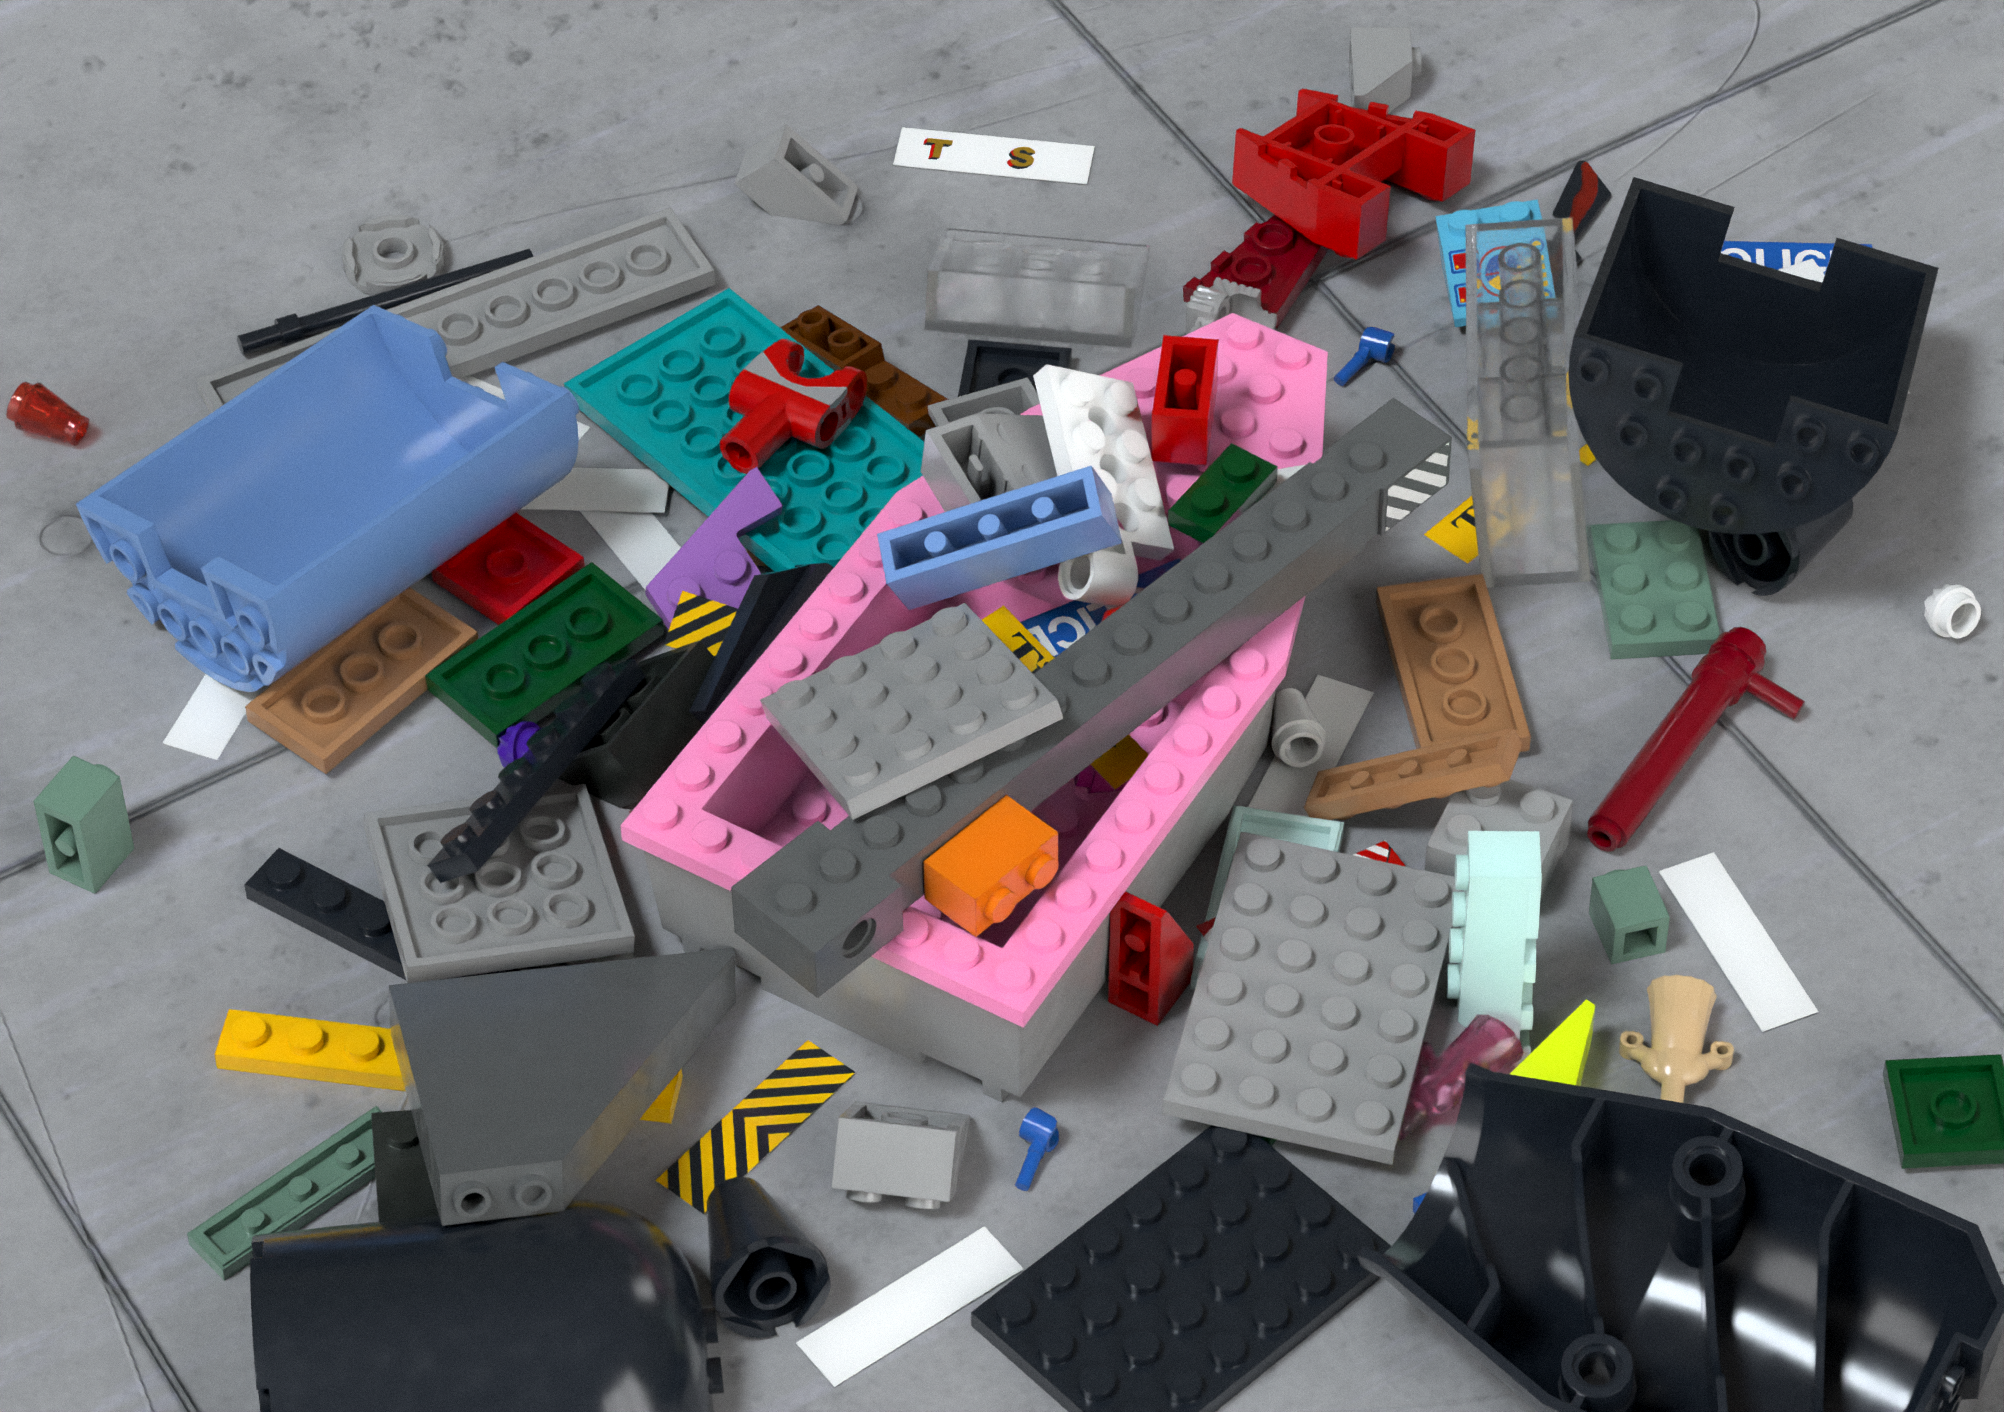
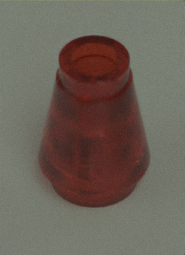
(45, 414)

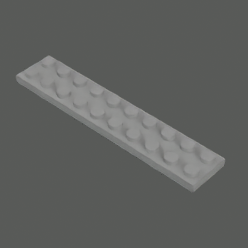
(530, 301)

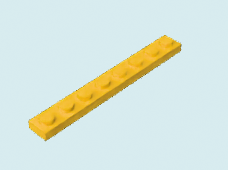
(339, 1054)

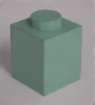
(1628, 914)

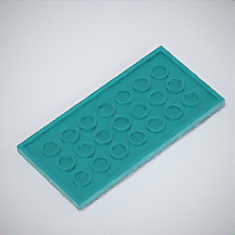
(672, 408)

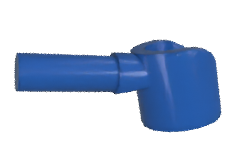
(1374, 344)
(1042, 1132)

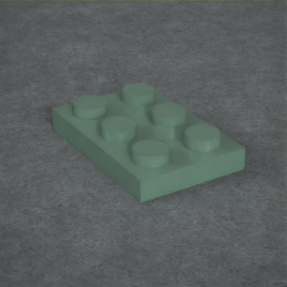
(1653, 589)

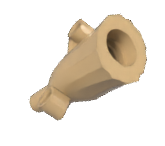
(1678, 1029)

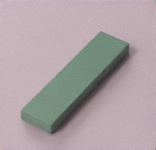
(288, 1197)

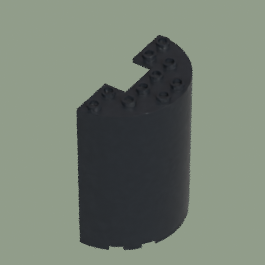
(1737, 384)

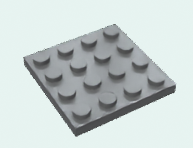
(910, 709)
(531, 904)

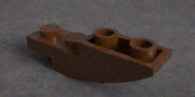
(844, 345)

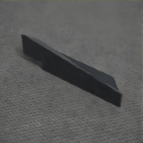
(762, 615)

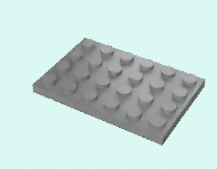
(1313, 998)

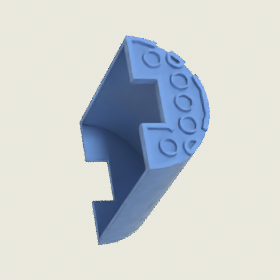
(325, 494)

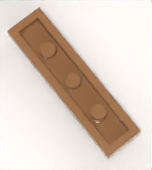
(1414, 775)

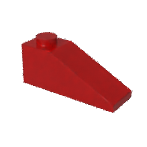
(1147, 959)

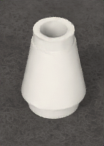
(1295, 729)

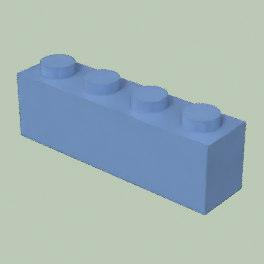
(999, 538)

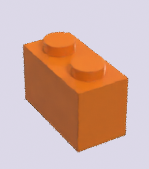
(991, 866)

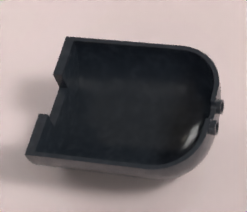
(482, 1317)

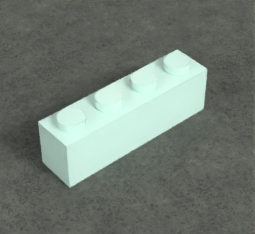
(1496, 929)

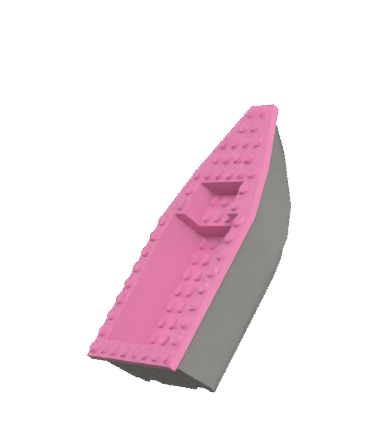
(1019, 986)

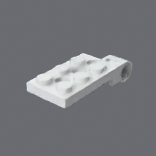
(1119, 445)

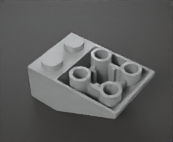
(985, 457)

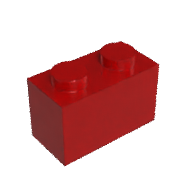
(1184, 400)

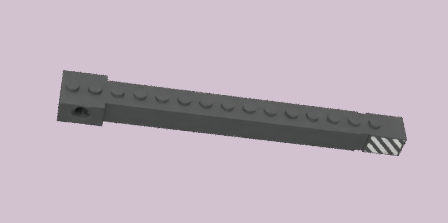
(844, 890)

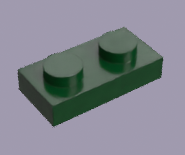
(1222, 493)

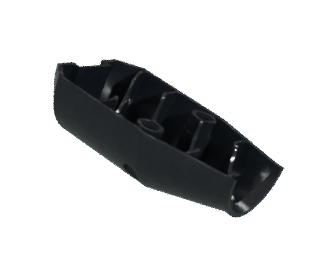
(1687, 1263)

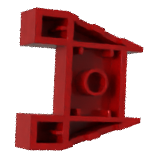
(1329, 165)

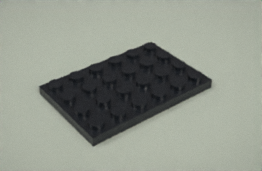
(1183, 1283)

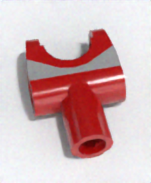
(786, 405)

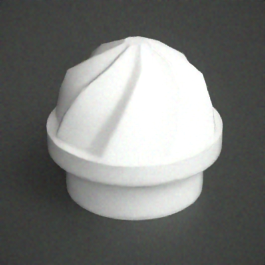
(1952, 611)

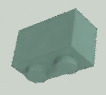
(84, 824)

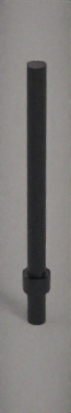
(293, 329)

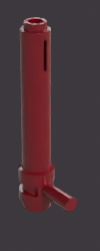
(1716, 684)

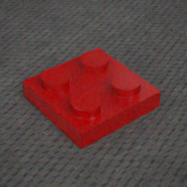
(508, 568)

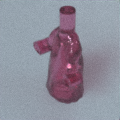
(1441, 1079)

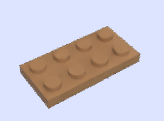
(1450, 660)
(359, 680)

